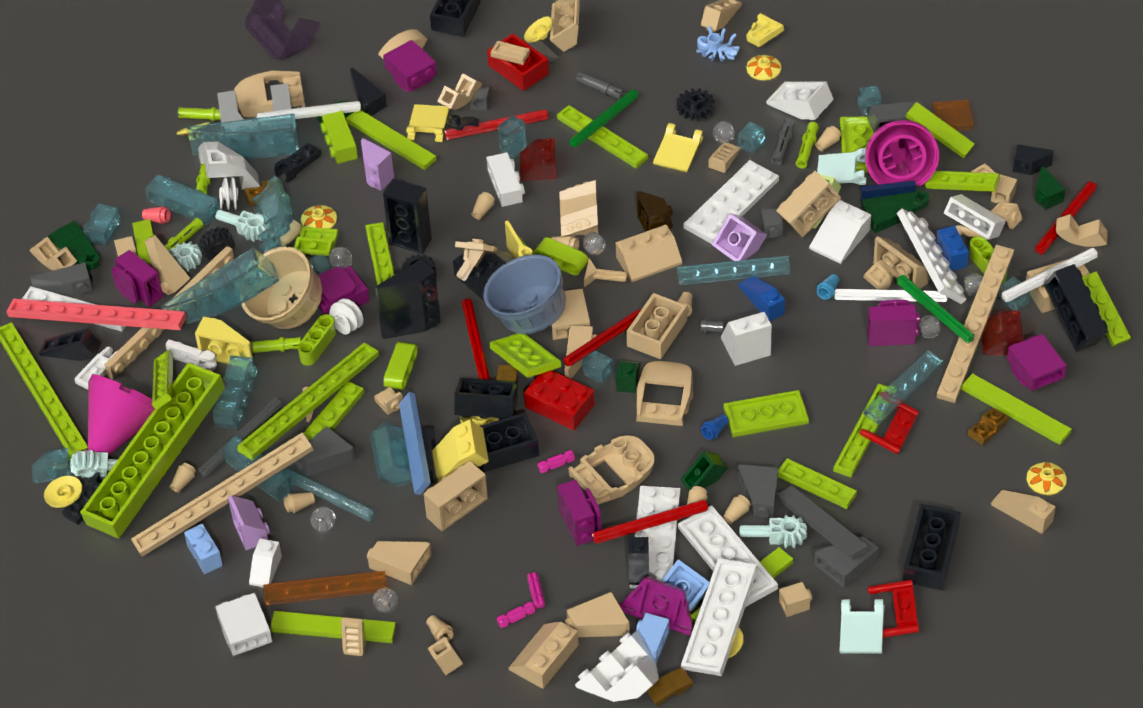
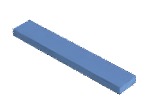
(414, 443)

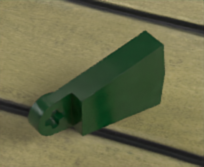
(885, 208)
(77, 243)

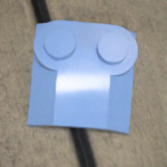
(686, 578)

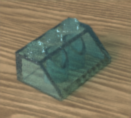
(390, 454)

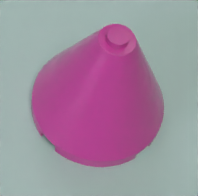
(902, 153)
(114, 414)

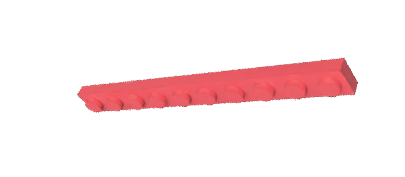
(97, 314)

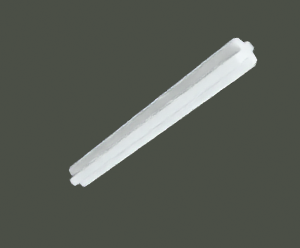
(316, 110)
(1041, 278)
(881, 295)

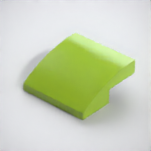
(316, 241)

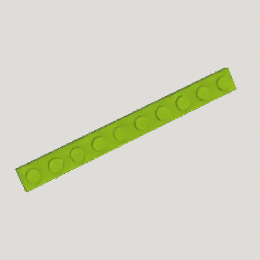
(41, 390)
(307, 401)

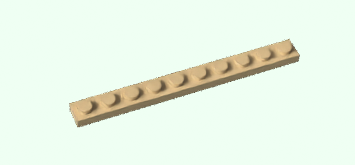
(976, 323)
(145, 336)
(218, 496)

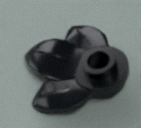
(458, 123)

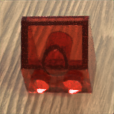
(538, 160)
(1002, 332)

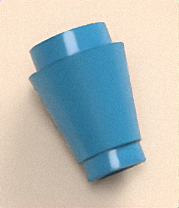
(827, 287)

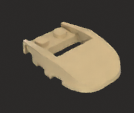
(252, 94)
(664, 374)
(626, 456)

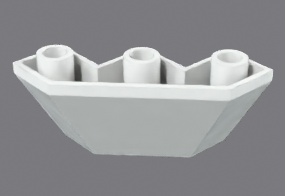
(224, 162)
(622, 673)

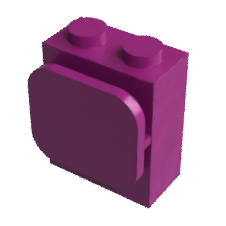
(410, 66)
(136, 279)
(341, 284)
(892, 323)
(1036, 363)
(578, 511)

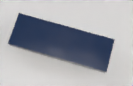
(887, 189)

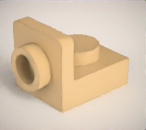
(1009, 212)
(389, 400)

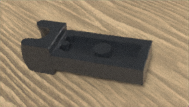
(297, 161)
(429, 444)
(73, 510)

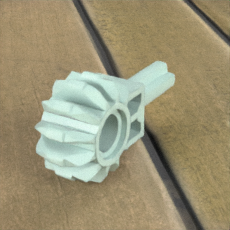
(247, 223)
(187, 255)
(88, 463)
(780, 531)

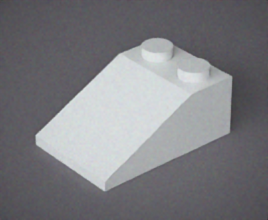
(802, 99)
(841, 231)

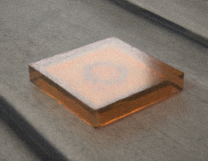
(954, 113)

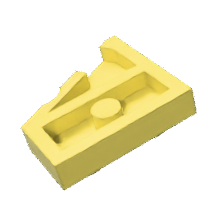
(763, 30)

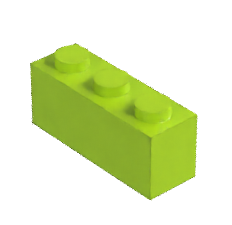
(338, 137)

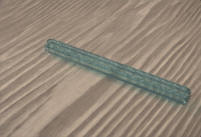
(330, 495)

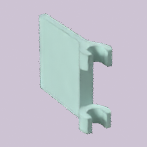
(843, 166)
(861, 630)

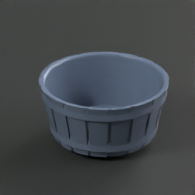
(526, 284)

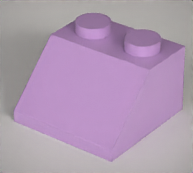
(377, 165)
(738, 238)
(248, 521)

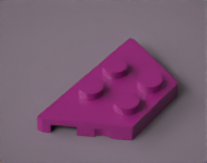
(660, 600)

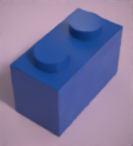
(953, 247)

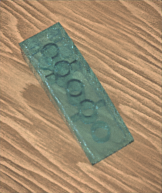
(250, 137)
(226, 287)

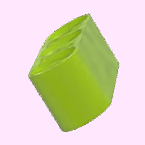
(981, 252)
(566, 257)
(316, 340)
(400, 365)

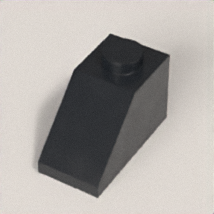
(1031, 159)
(638, 559)

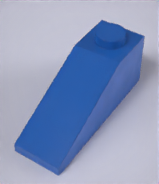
(764, 297)

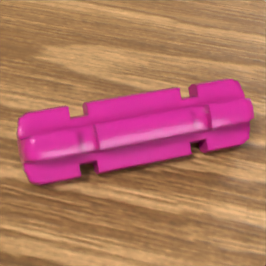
(556, 461)
(536, 590)
(515, 614)

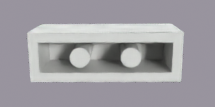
(505, 179)
(974, 216)

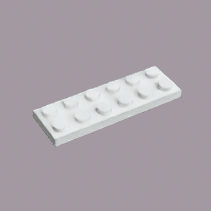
(733, 197)
(932, 256)
(661, 537)
(716, 540)
(719, 617)

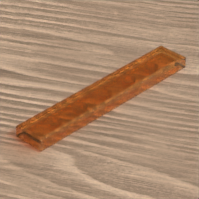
(324, 587)

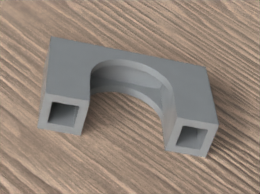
(229, 108)

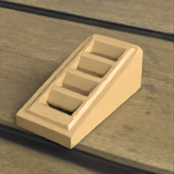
(722, 165)
(352, 638)

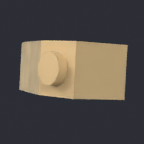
(719, 13)
(168, 269)
(577, 337)
(1026, 509)

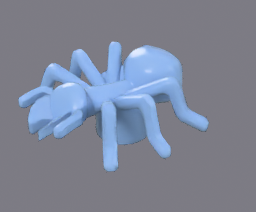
(713, 44)

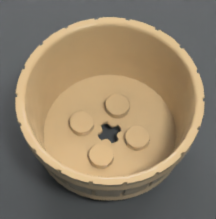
(296, 278)

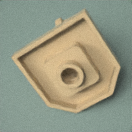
(473, 254)

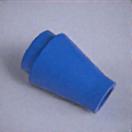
(713, 427)

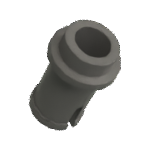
(711, 326)

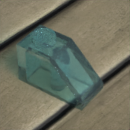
(52, 466)

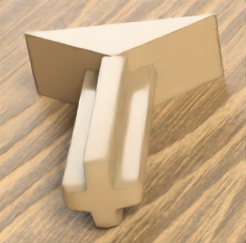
(593, 273)

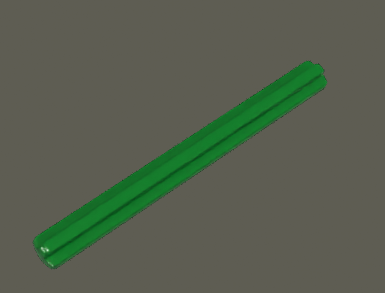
(603, 118)
(938, 311)

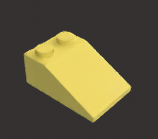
(221, 340)
(458, 447)

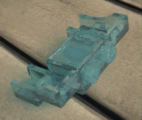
(276, 213)

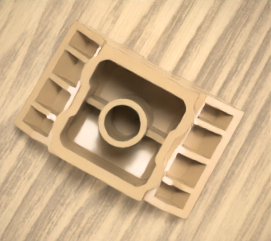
(579, 209)

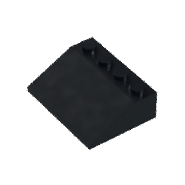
(408, 301)

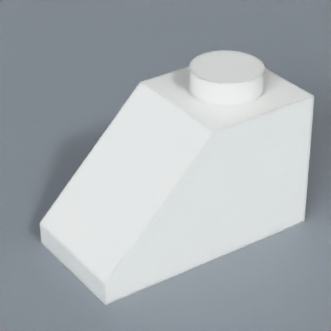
(264, 562)

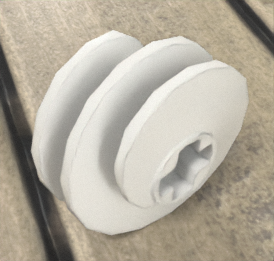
(228, 193)
(346, 316)

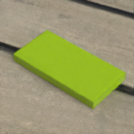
(854, 136)
(525, 354)
(766, 413)

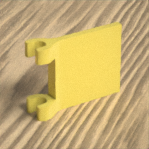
(429, 120)
(676, 150)
(514, 244)

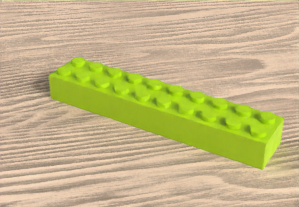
(152, 451)

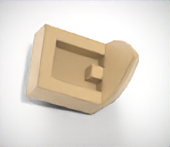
(878, 277)

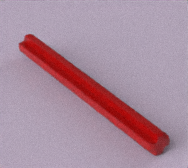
(492, 125)
(1072, 209)
(475, 339)
(600, 340)
(649, 521)

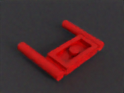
(897, 430)
(904, 607)

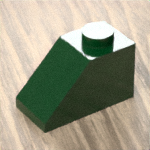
(1048, 190)
(627, 376)
(704, 471)

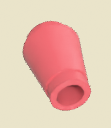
(158, 214)

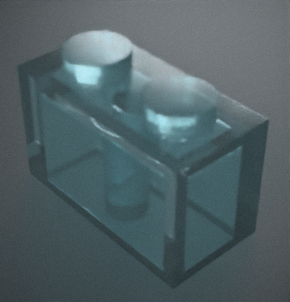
(512, 136)
(102, 224)

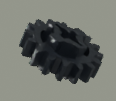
(696, 104)

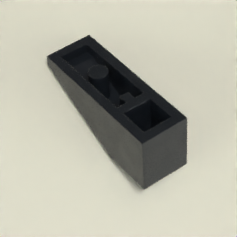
(369, 96)
(72, 346)

